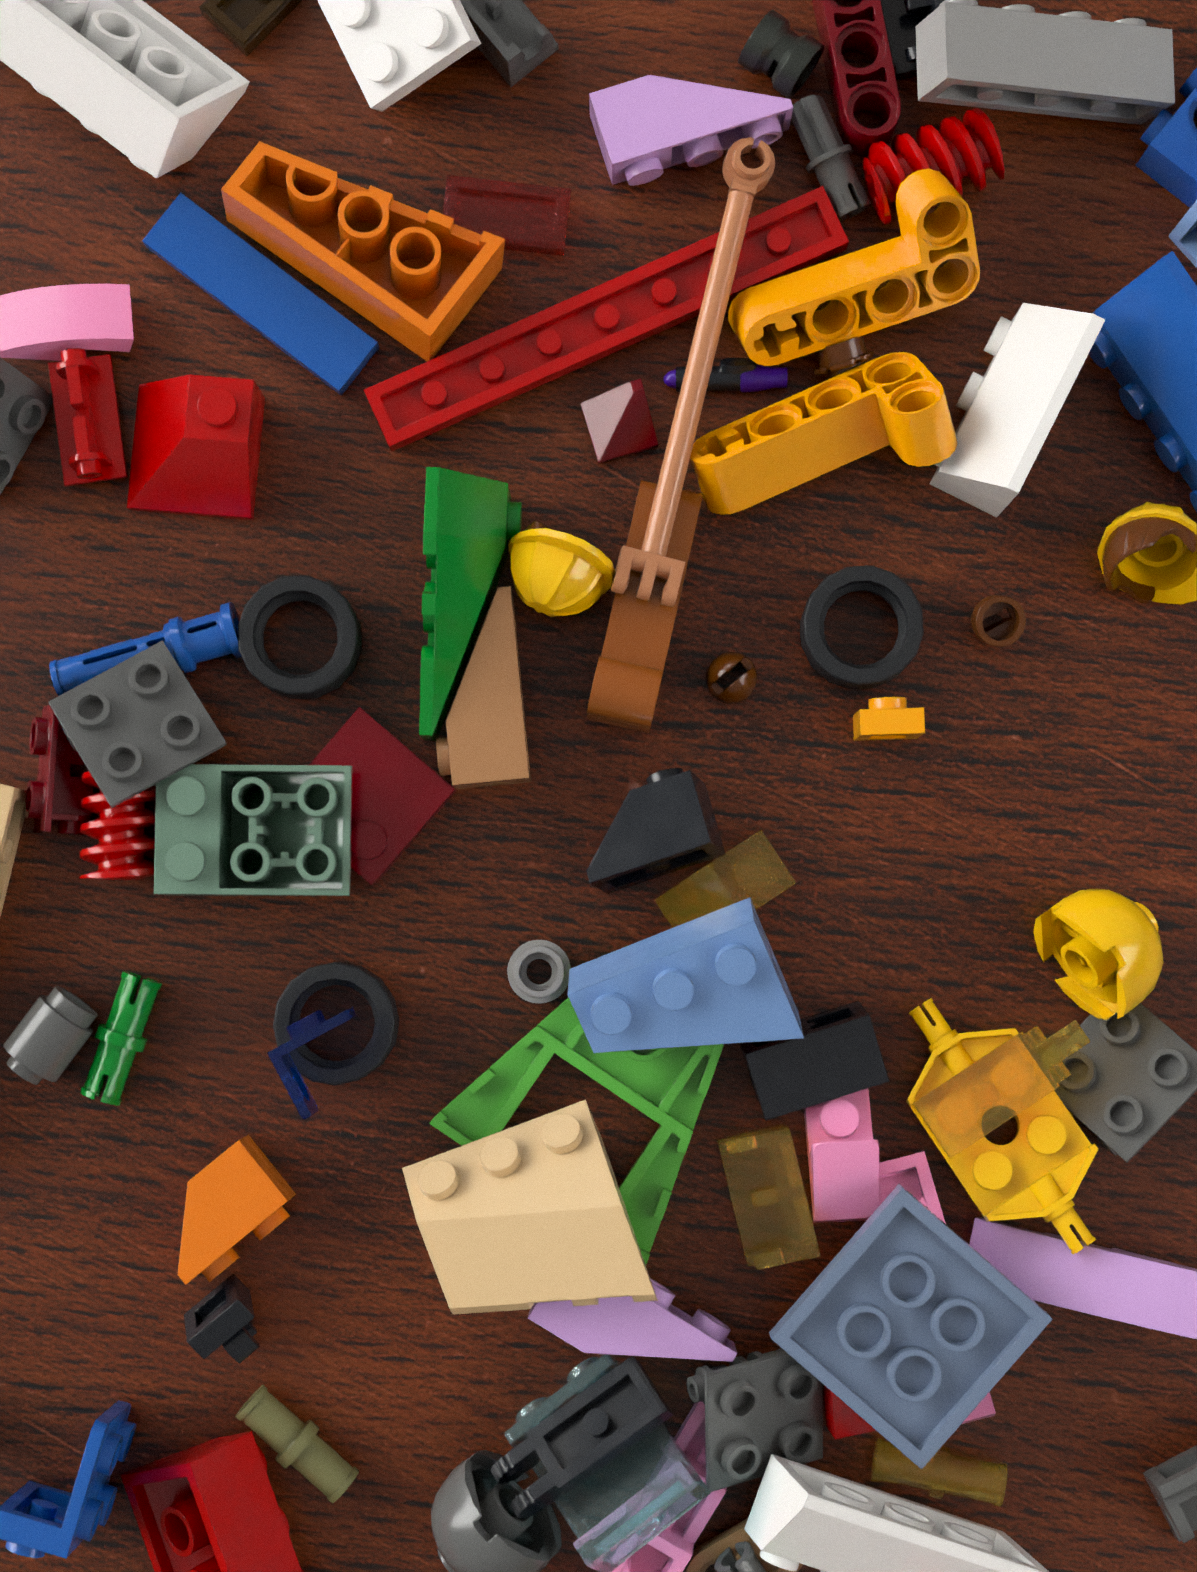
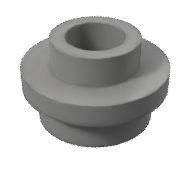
(519, 978)

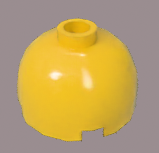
(1104, 948)

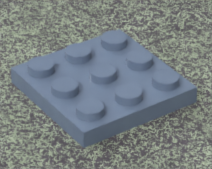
(910, 1326)

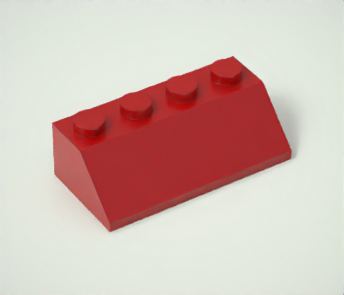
(211, 1510)

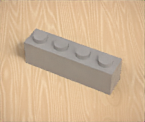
(1044, 62)

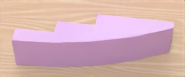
(1093, 1280)

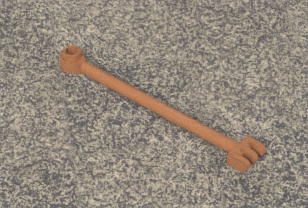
(652, 558)

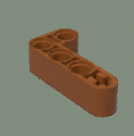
(638, 629)

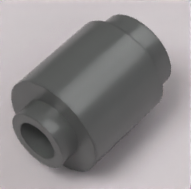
(49, 1036)

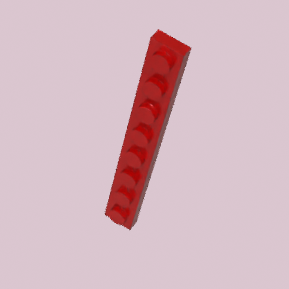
(598, 322)

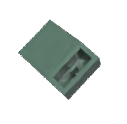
(254, 831)

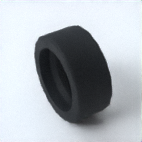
(875, 581)
(278, 594)
(384, 1012)

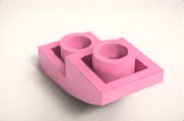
(58, 317)

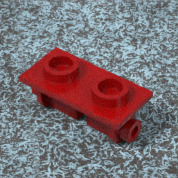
(87, 418)

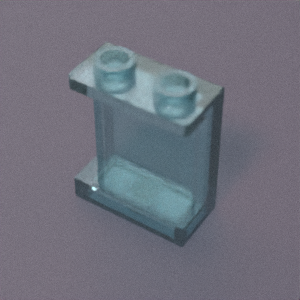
(629, 1496)

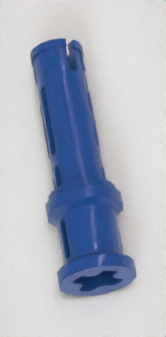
(186, 640)

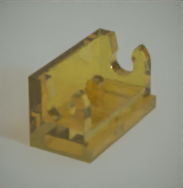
(768, 1197)

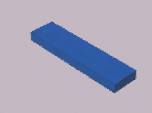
(261, 294)

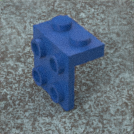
(57, 1521)

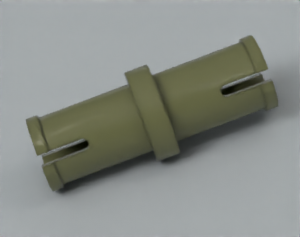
(297, 1444)

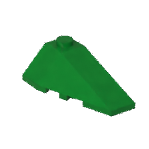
(466, 549)

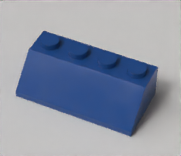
(1153, 356)

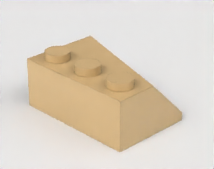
(528, 1218)

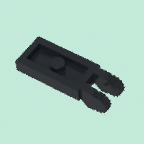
(584, 1435)

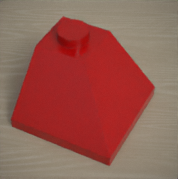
(197, 447)

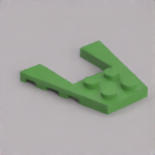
(658, 1082)

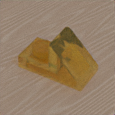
(744, 872)

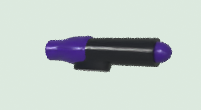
(735, 375)

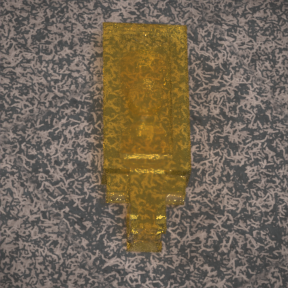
(998, 1086)

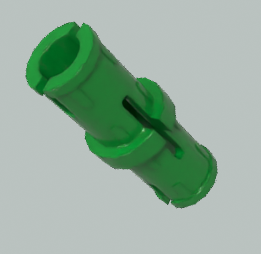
(120, 1038)

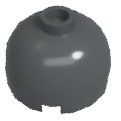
(479, 1527)

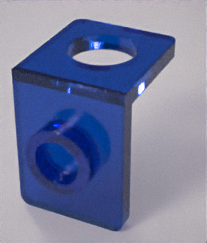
(300, 1034)

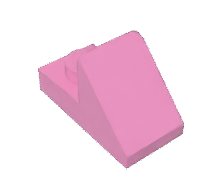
(842, 1159)

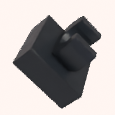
(223, 1320)

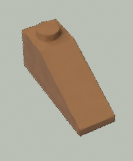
(487, 718)

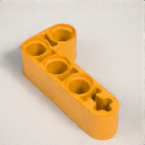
(764, 312)
(823, 428)

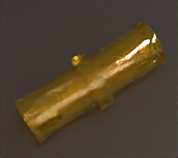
(942, 1474)

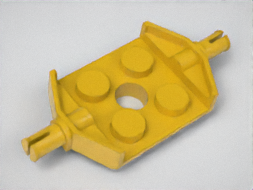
(1034, 1171)

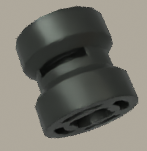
(781, 54)

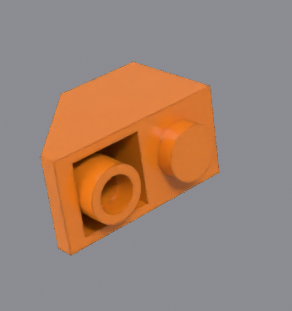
(226, 1203)

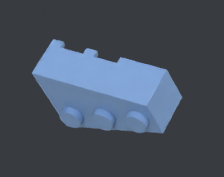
(687, 988)

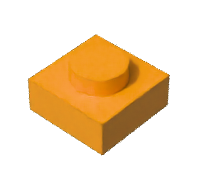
(888, 720)

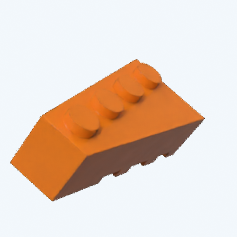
(380, 257)

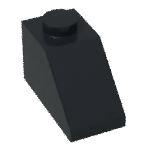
(657, 832)

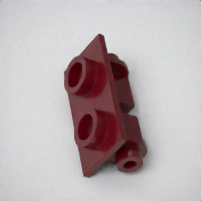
(55, 793)

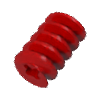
(954, 151)
(119, 836)

